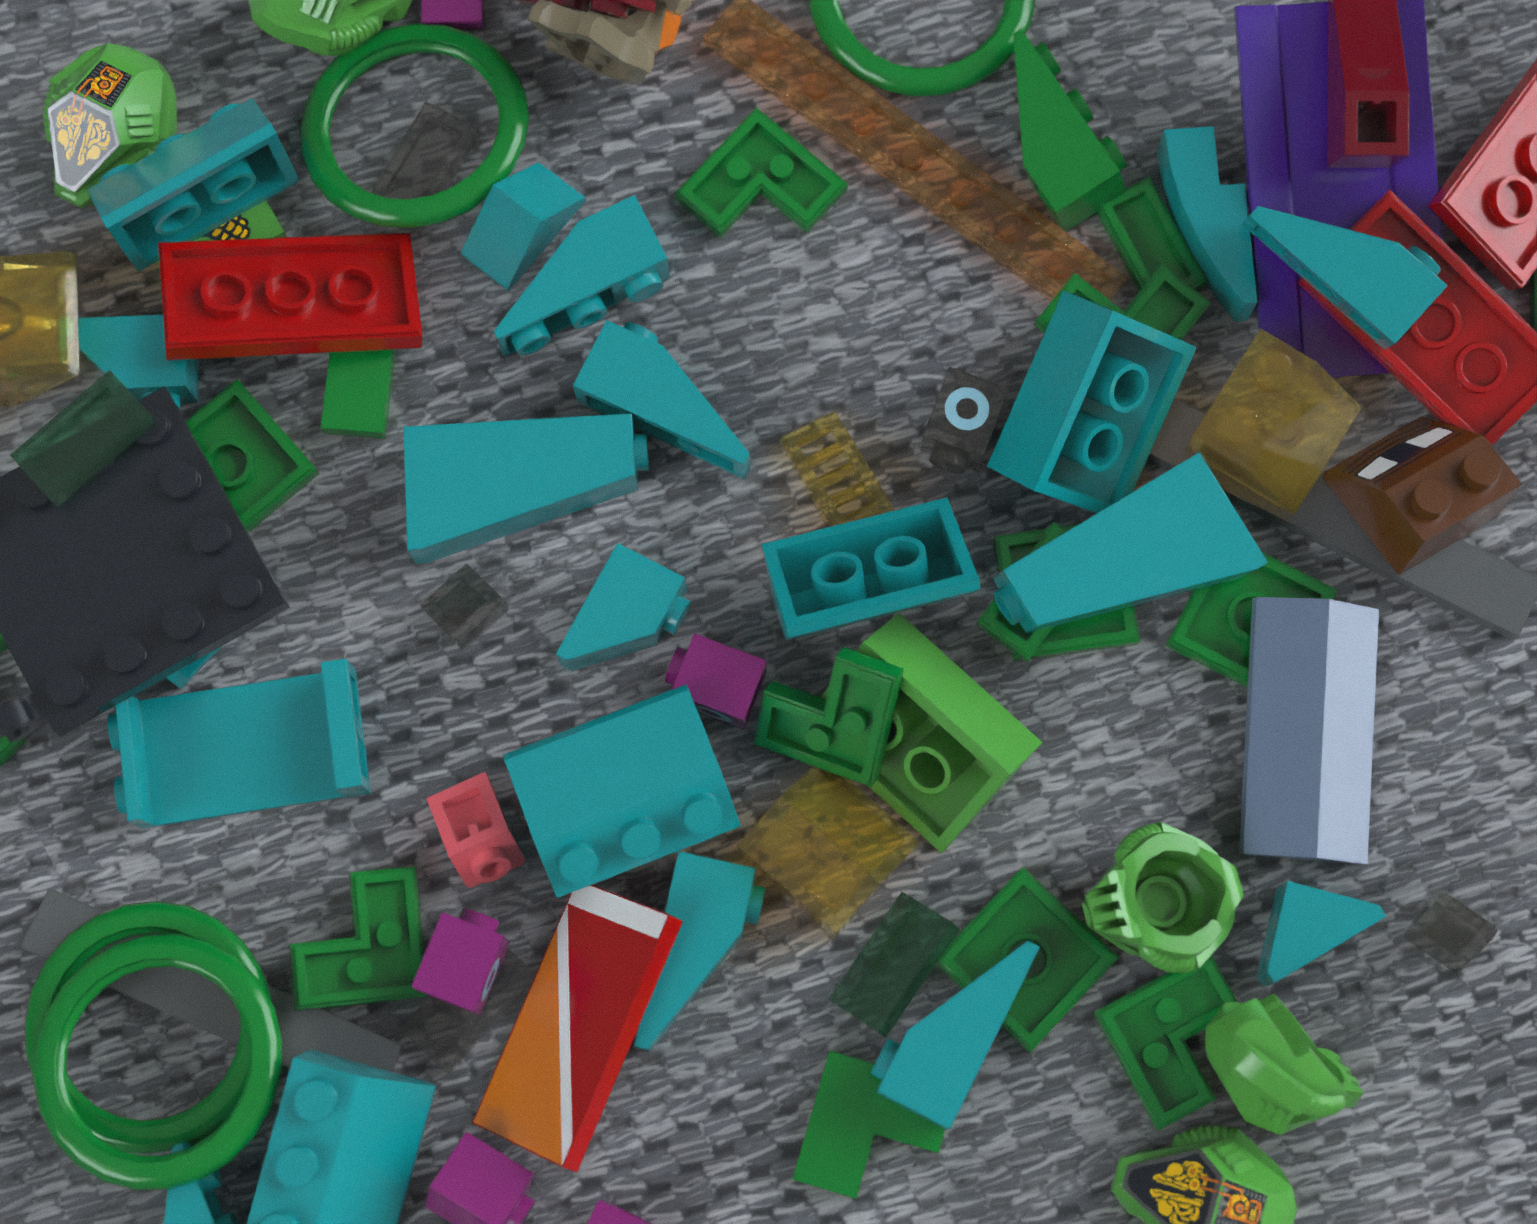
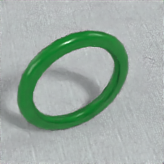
(920, 81)
(448, 203)
(90, 938)
(231, 1136)

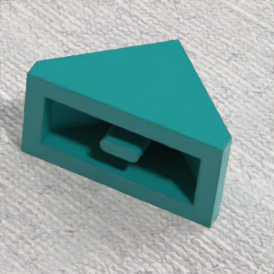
(519, 223)
(1307, 925)

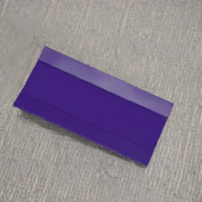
(1285, 145)

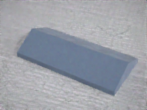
(1309, 730)

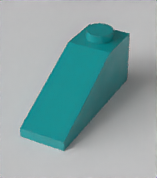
(1362, 275)
(639, 376)
(715, 905)
(945, 1049)

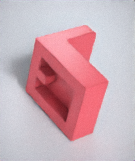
(475, 831)

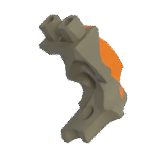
(609, 44)

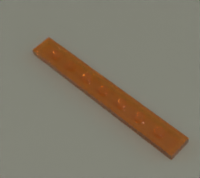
(905, 153)

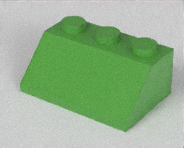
(946, 740)

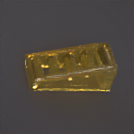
(856, 465)

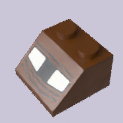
(1422, 489)

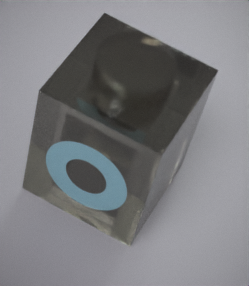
(962, 421)

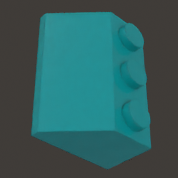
(193, 182)
(1090, 405)
(868, 569)
(621, 790)
(341, 1144)

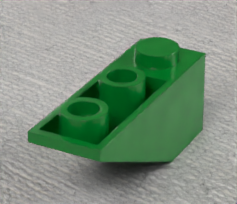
(1059, 150)

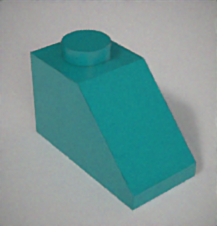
(137, 356)
(625, 611)

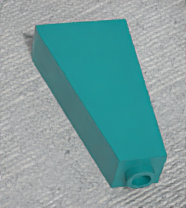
(510, 475)
(1143, 548)

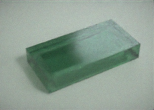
(83, 438)
(893, 964)

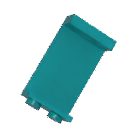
(240, 748)

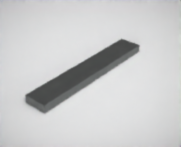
(205, 1004)

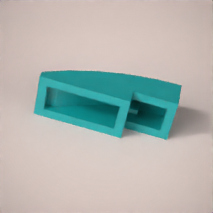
(1209, 216)

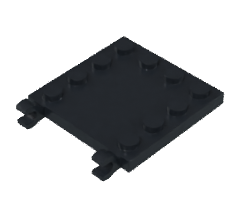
(123, 577)

